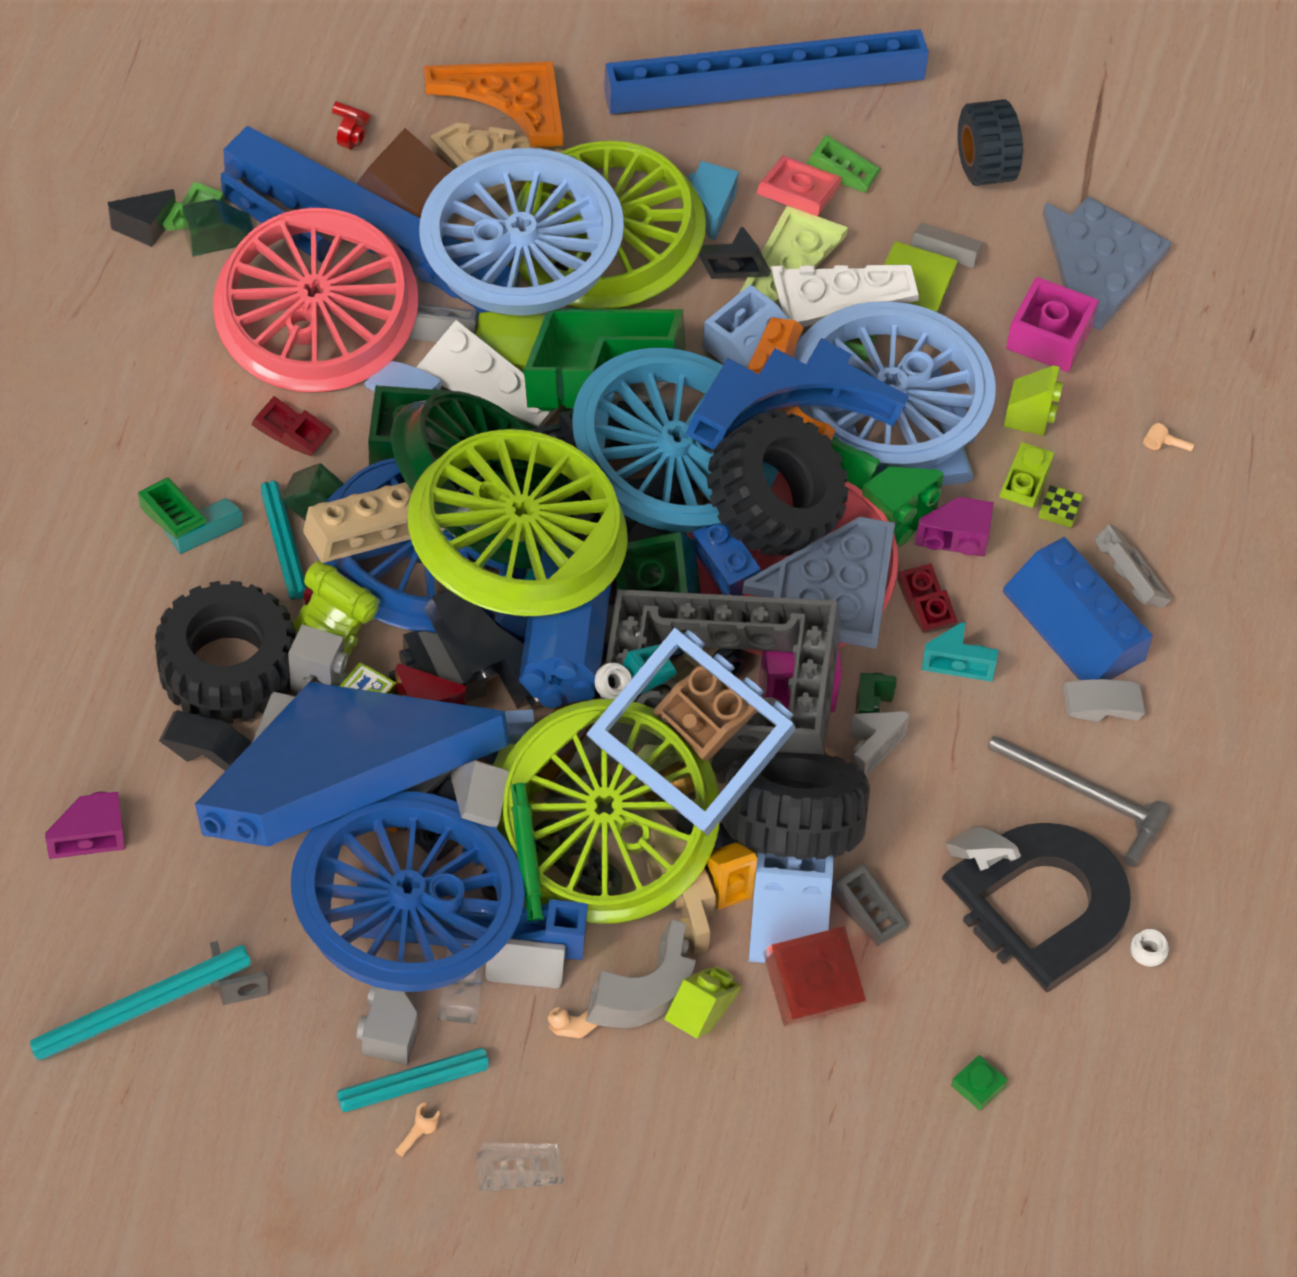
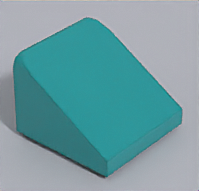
(637, 658)

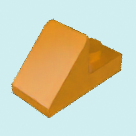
(733, 874)

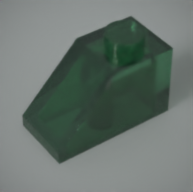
(214, 226)
(309, 488)

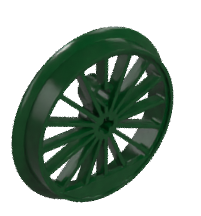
(447, 421)

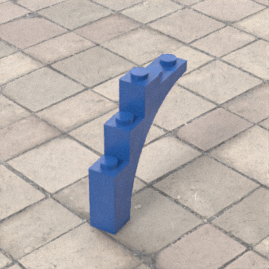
(787, 382)

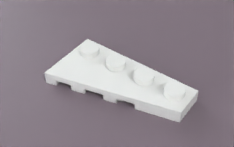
(815, 293)
(475, 368)

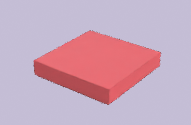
(799, 185)

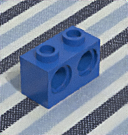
(724, 558)

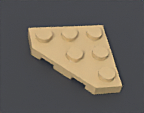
(460, 144)

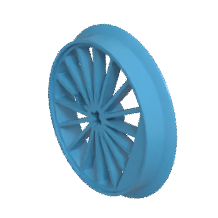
(651, 437)

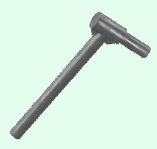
(1148, 819)

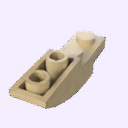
(698, 900)

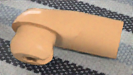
(569, 1026)

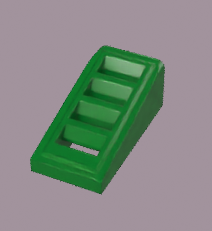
(162, 493)

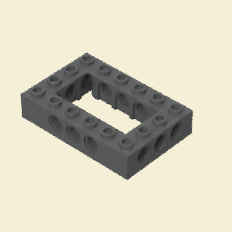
(747, 623)

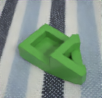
(197, 193)

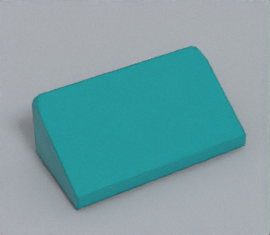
(220, 519)

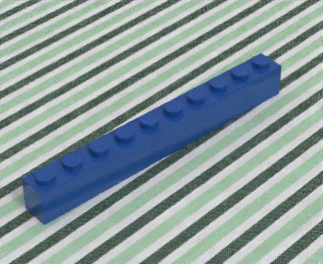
(765, 71)
(306, 184)

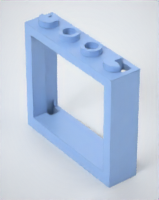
(747, 690)

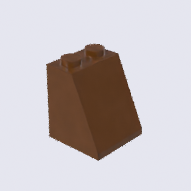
(405, 173)

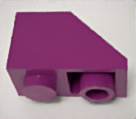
(957, 527)

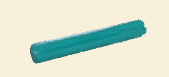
(283, 539)
(412, 1079)

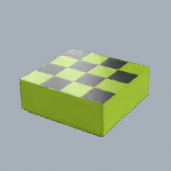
(1060, 506)

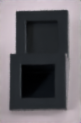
(198, 735)

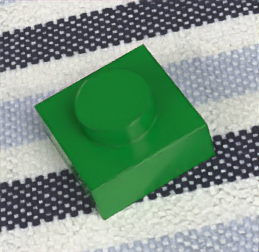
(979, 1082)

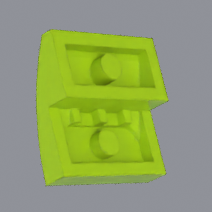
(930, 270)
(510, 335)

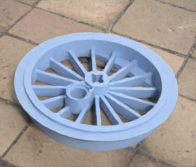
(522, 231)
(927, 328)

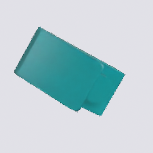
(950, 656)

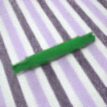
(526, 851)

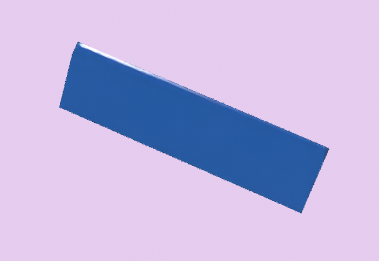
(263, 210)

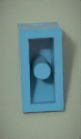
(717, 191)

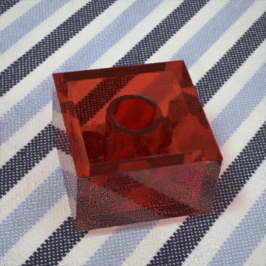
(814, 976)

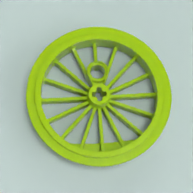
(664, 268)
(519, 519)
(543, 743)

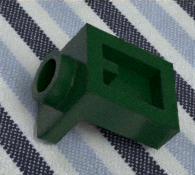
(872, 690)

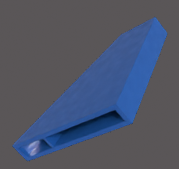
(340, 753)

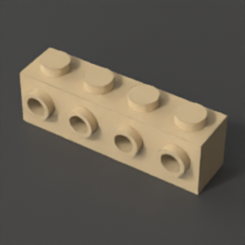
(359, 522)

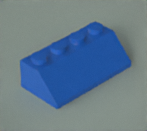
(1078, 613)

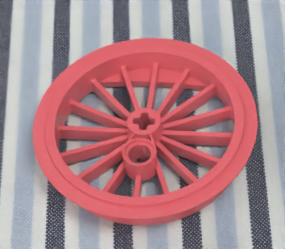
(314, 296)

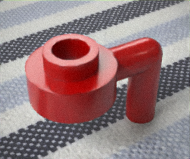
(352, 128)

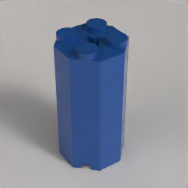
(564, 647)

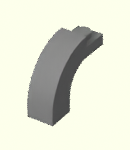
(633, 1002)

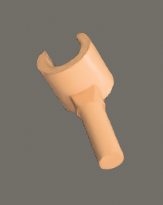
(1159, 434)
(421, 1126)

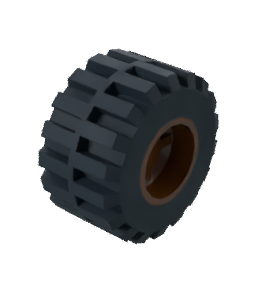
(990, 142)

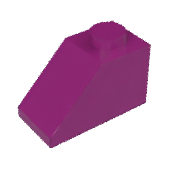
(87, 827)

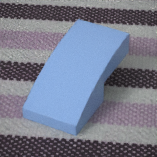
(403, 375)

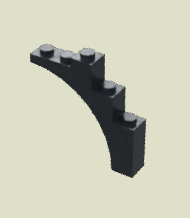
(479, 645)

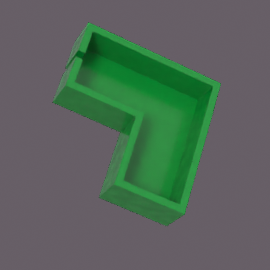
(581, 340)

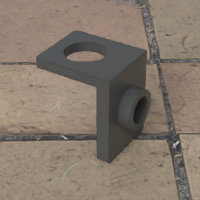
(230, 987)

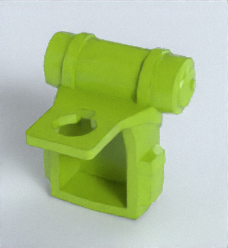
(336, 604)

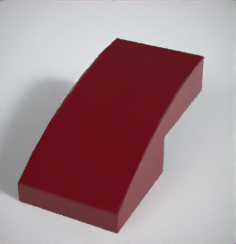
(294, 430)

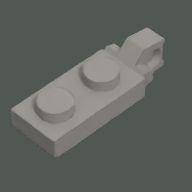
(1133, 567)

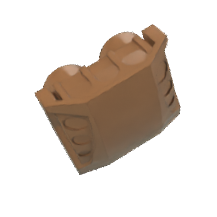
(704, 712)

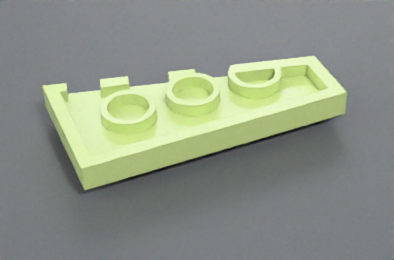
(797, 242)

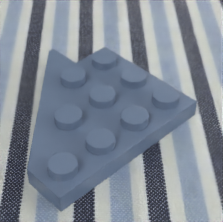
(1102, 254)
(840, 567)

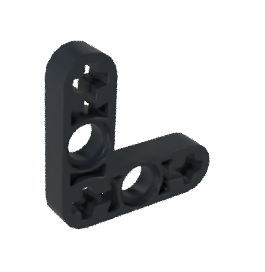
(587, 881)

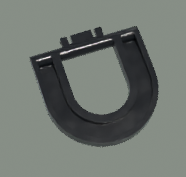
(1076, 943)

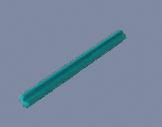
(140, 1002)

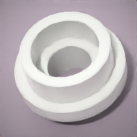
(620, 675)
(1154, 940)

